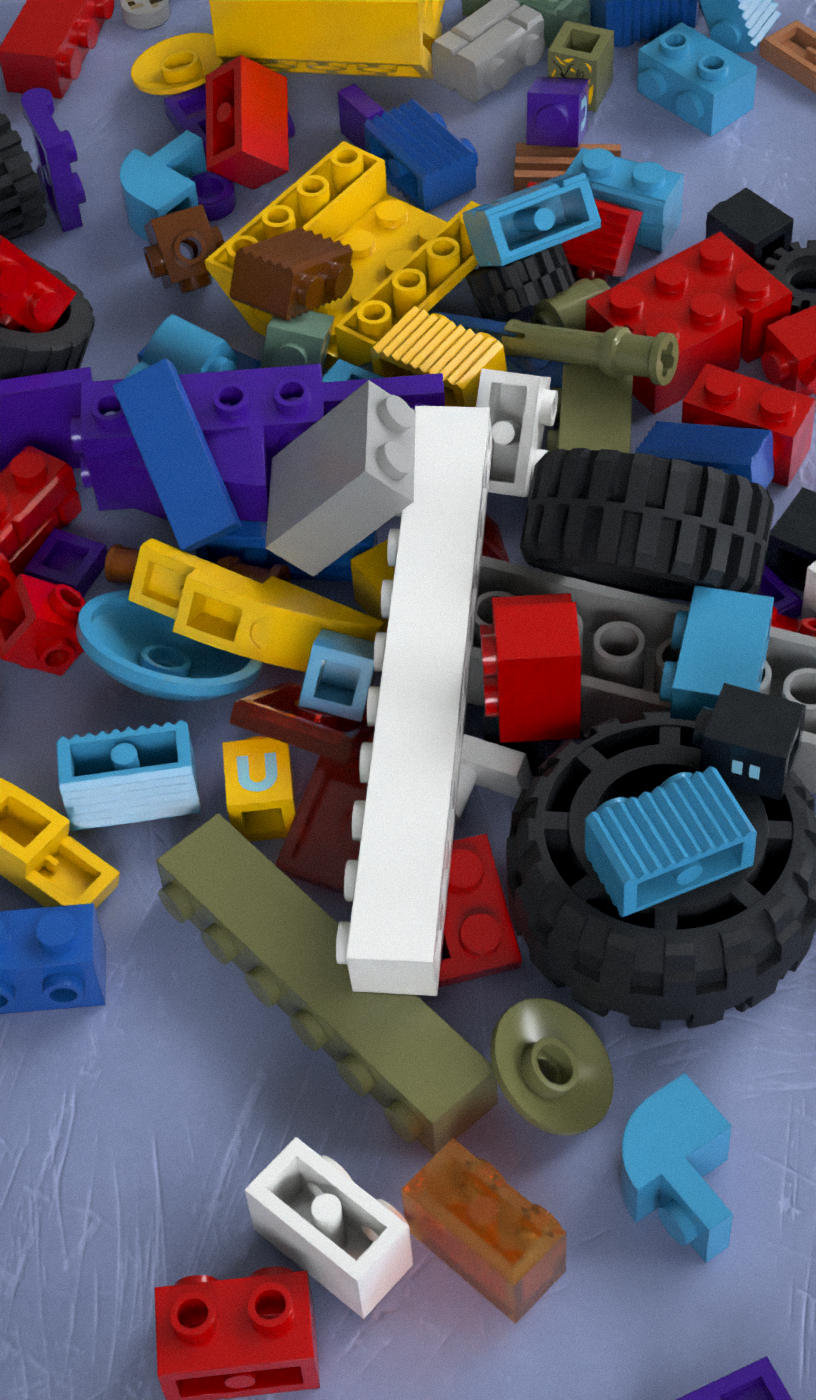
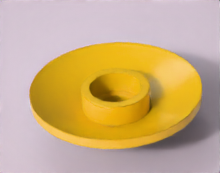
(176, 64)

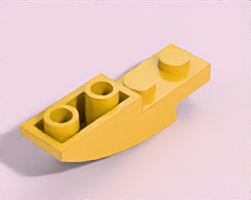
(237, 614)
(43, 857)

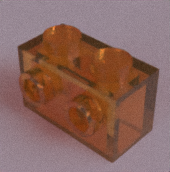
(485, 1229)

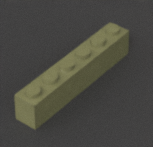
(287, 949)

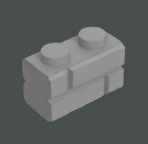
(488, 48)

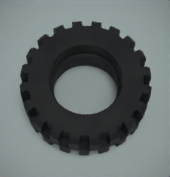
(645, 523)

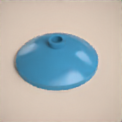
(149, 658)

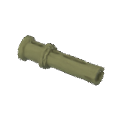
(614, 352)

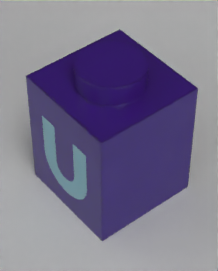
(557, 111)

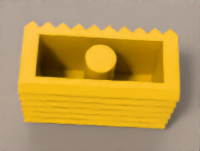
(434, 346)

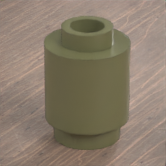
(569, 306)

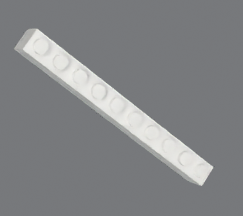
(418, 712)

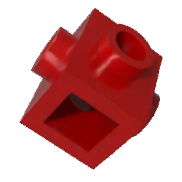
(40, 625)

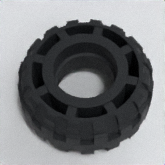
(685, 954)

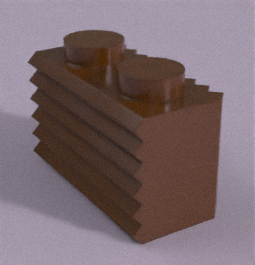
(291, 273)

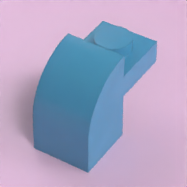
(162, 181)
(665, 1154)

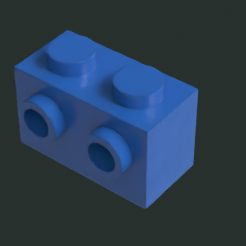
(51, 959)

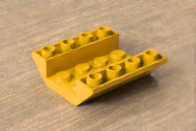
(326, 36)
(397, 255)

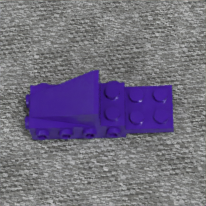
(242, 438)

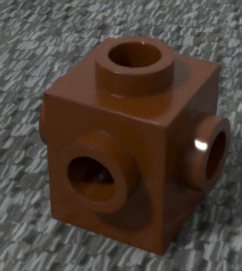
(164, 257)

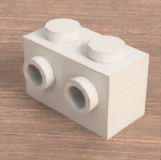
(518, 414)
(330, 1226)

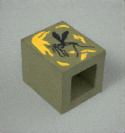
(584, 54)

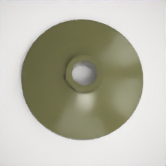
(551, 1066)

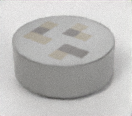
(145, 13)

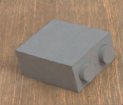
(341, 479)

